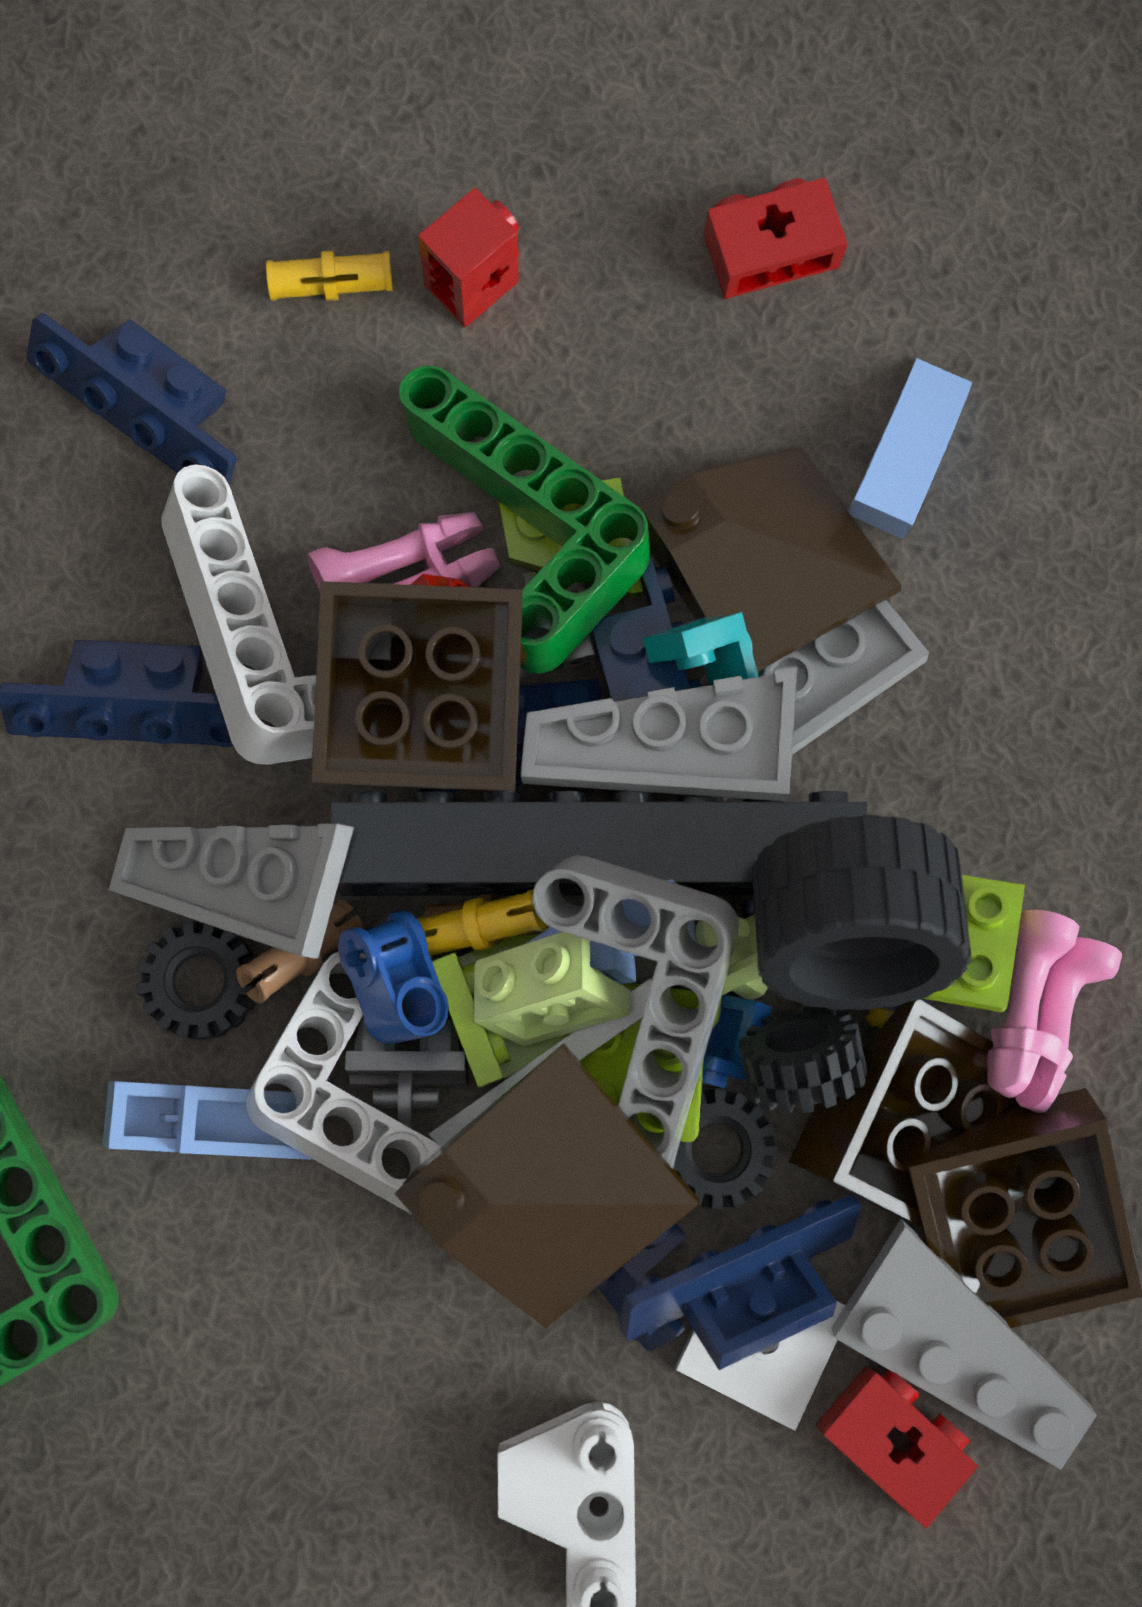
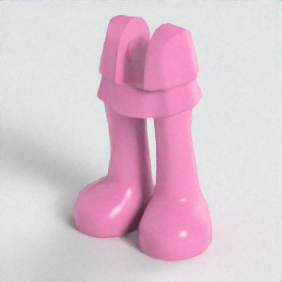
(419, 545)
(1053, 967)

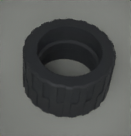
(860, 913)

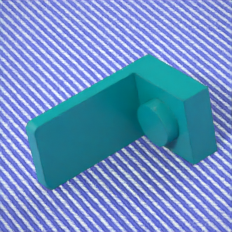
(714, 641)

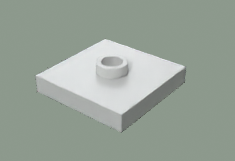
(772, 1380)

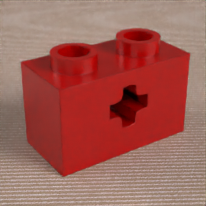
(470, 256)
(755, 259)
(923, 1476)

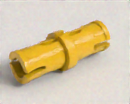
(292, 278)
(481, 923)

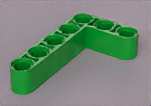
(538, 500)
(49, 1280)

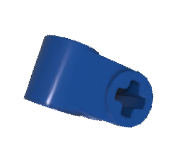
(392, 977)

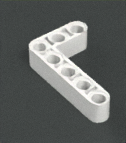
(221, 576)
(318, 1099)

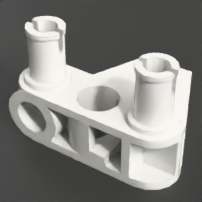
(547, 1489)

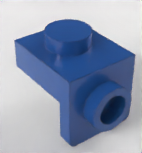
(722, 1051)

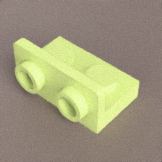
(545, 991)

